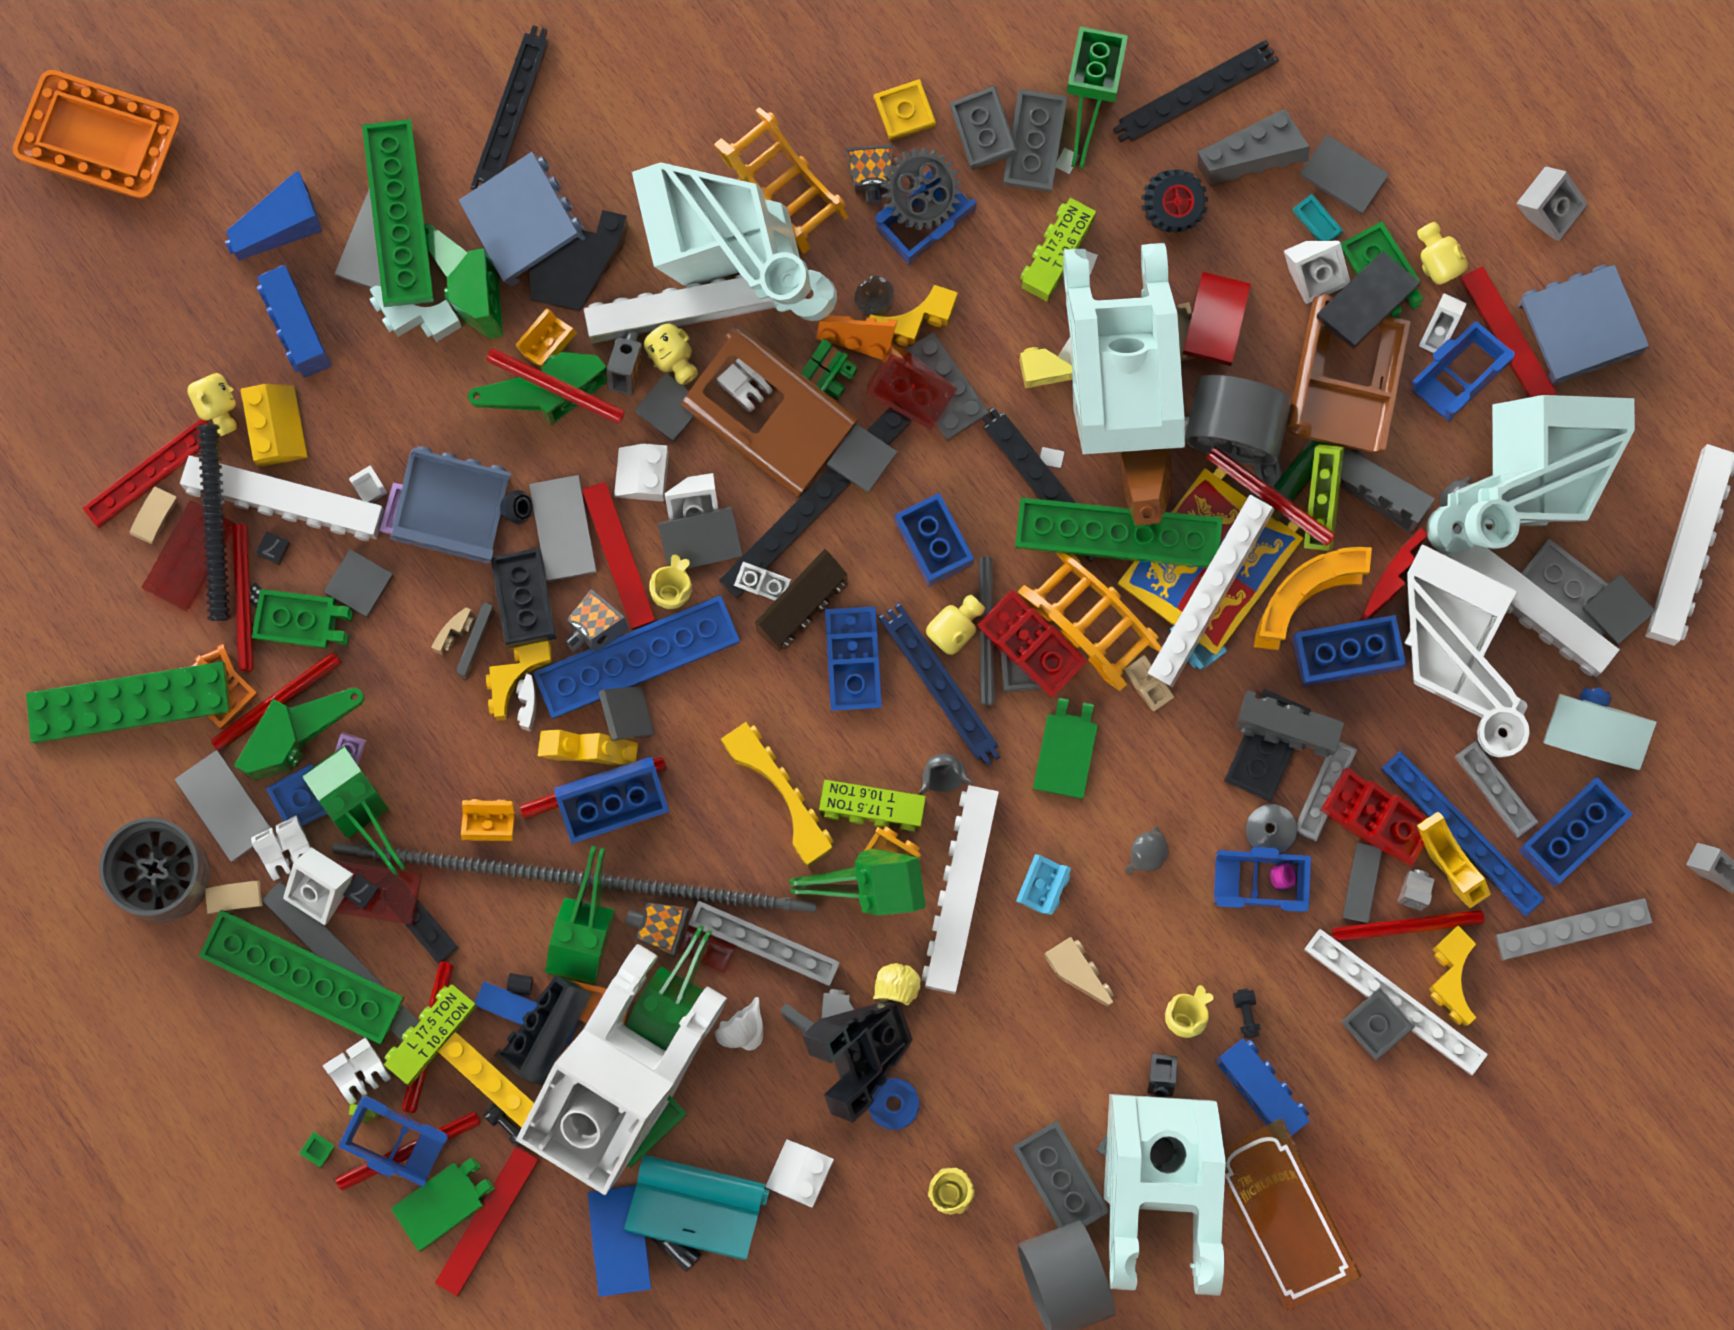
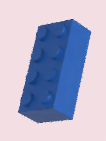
(295, 324)
(1348, 651)
(611, 800)
(1575, 832)
(1260, 1088)

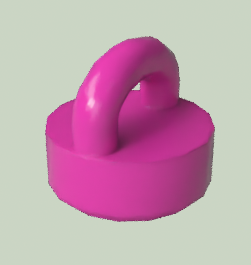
(1283, 876)

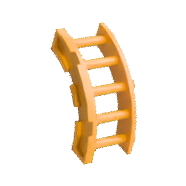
(731, 154)
(1316, 575)
(1075, 632)

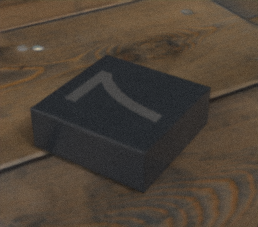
(272, 548)
(361, 891)

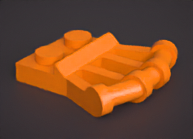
(239, 691)

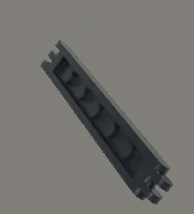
(1195, 92)
(512, 106)
(1025, 459)

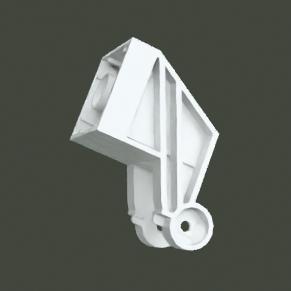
(1450, 629)
(613, 1082)

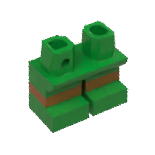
(826, 367)

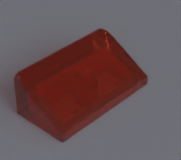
(717, 952)

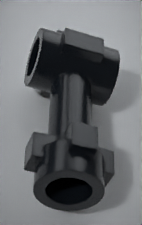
(1244, 999)
(497, 1115)

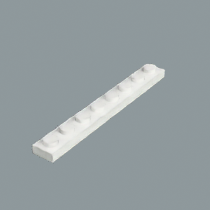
(1368, 980)

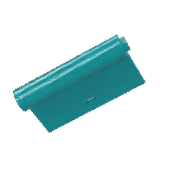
(686, 1198)

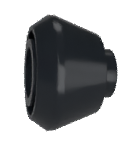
(516, 507)

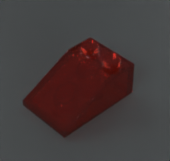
(910, 387)

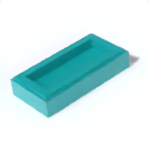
(1317, 219)

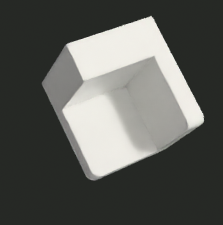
(368, 485)

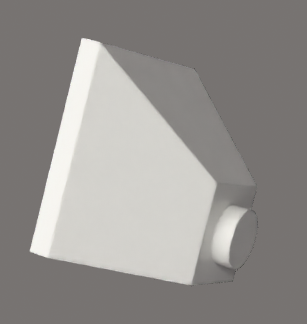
(1317, 268)
(692, 497)

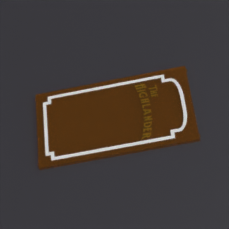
(1286, 1216)

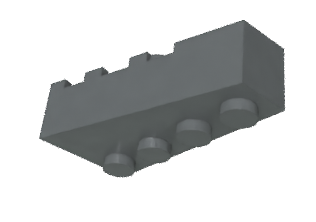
(1256, 148)
(1383, 491)
(1288, 725)

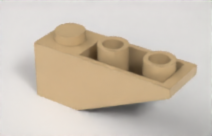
(1071, 967)

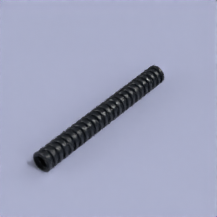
(213, 522)

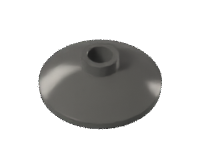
(1284, 832)

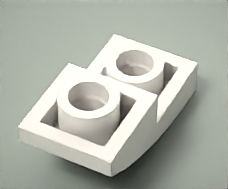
(761, 581)
(527, 695)

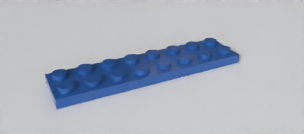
(637, 656)

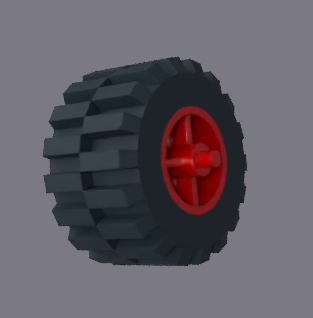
(1174, 201)

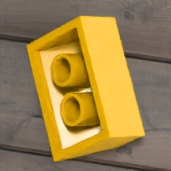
(273, 424)

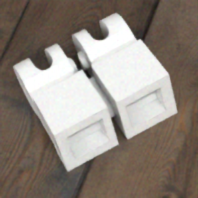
(737, 384)
(271, 846)
(344, 1069)

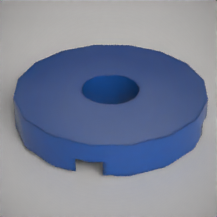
(909, 1104)

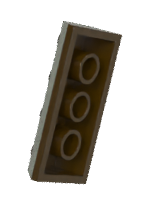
(801, 600)

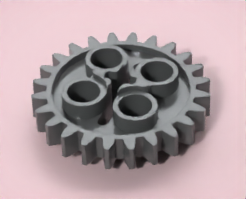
(930, 209)

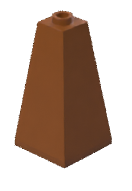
(1146, 483)

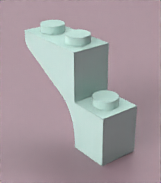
(437, 319)

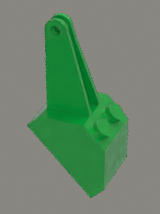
(1095, 74)
(471, 283)
(578, 370)
(283, 731)
(350, 799)
(885, 883)
(581, 931)
(668, 998)

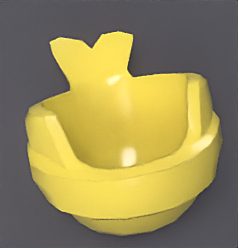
(671, 585)
(1188, 1014)

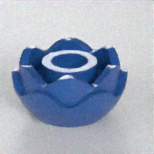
(1596, 696)

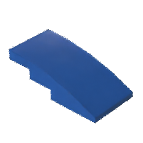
(853, 658)
(618, 1254)

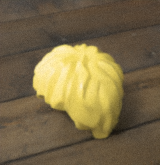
(897, 984)
(951, 1191)

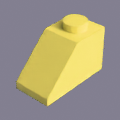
(1043, 367)

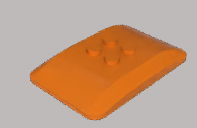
(96, 134)

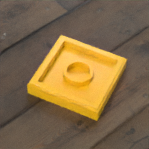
(904, 110)

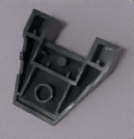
(575, 269)
(863, 1048)

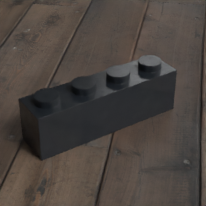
(544, 1030)

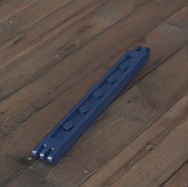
(940, 684)

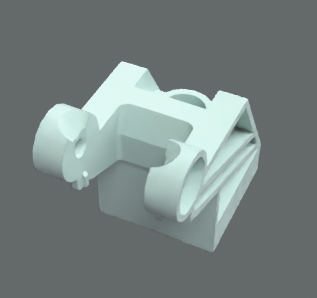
(722, 226)
(1125, 360)
(1546, 468)
(1186, 1183)

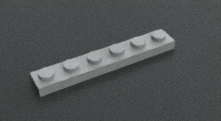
(1573, 929)
(764, 943)

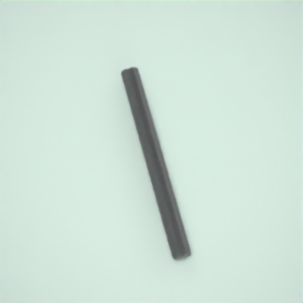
(986, 644)

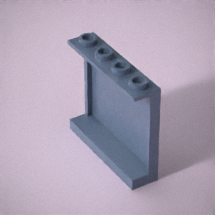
(521, 216)
(1584, 323)
(450, 504)

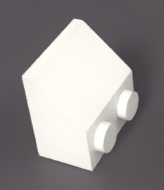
(642, 472)
(317, 885)
(799, 1173)

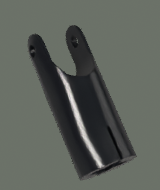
(681, 1254)

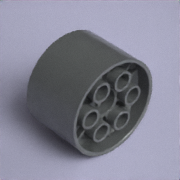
(1238, 418)
(132, 839)
(1066, 1278)

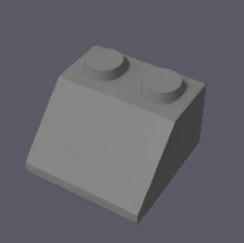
(1552, 202)

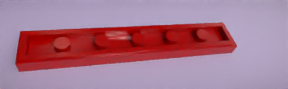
(1505, 329)
(144, 476)
(618, 555)
(486, 1221)

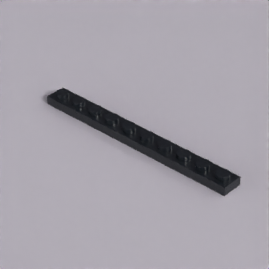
(808, 507)

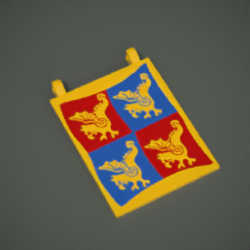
(1170, 587)

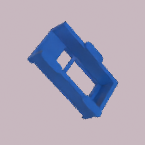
(884, 221)
(1438, 395)
(1228, 875)
(422, 1156)

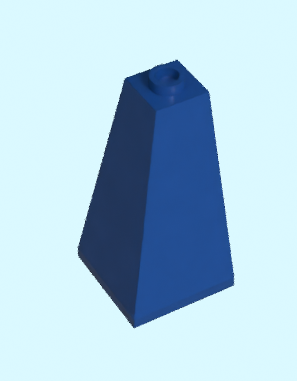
(276, 220)

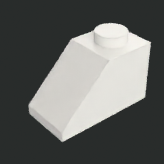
(1442, 323)

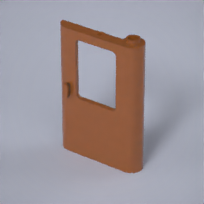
(1341, 410)
(799, 431)

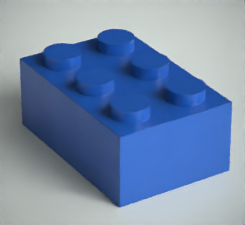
(934, 540)

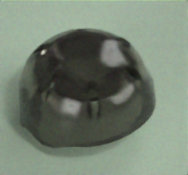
(876, 302)

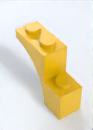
(935, 308)
(506, 677)
(595, 748)
(1449, 857)
(1448, 988)

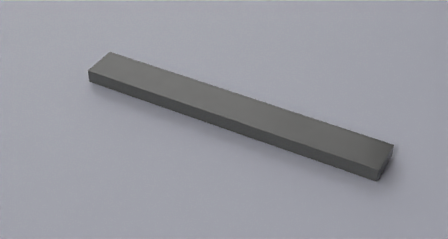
(326, 945)

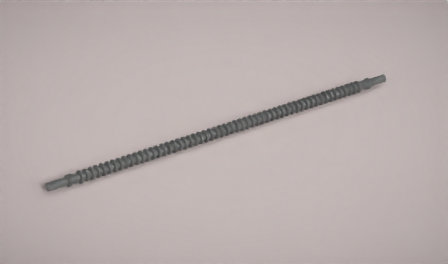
(782, 903)

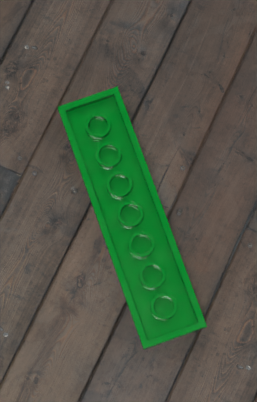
(397, 213)
(1112, 533)
(128, 702)
(301, 976)

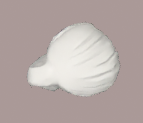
(743, 1029)

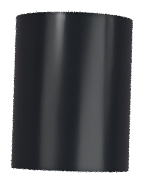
(520, 983)

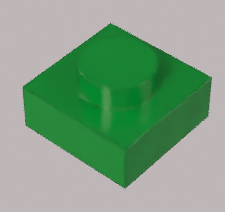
(317, 1149)

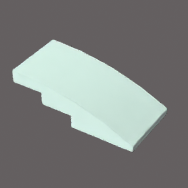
(1599, 732)

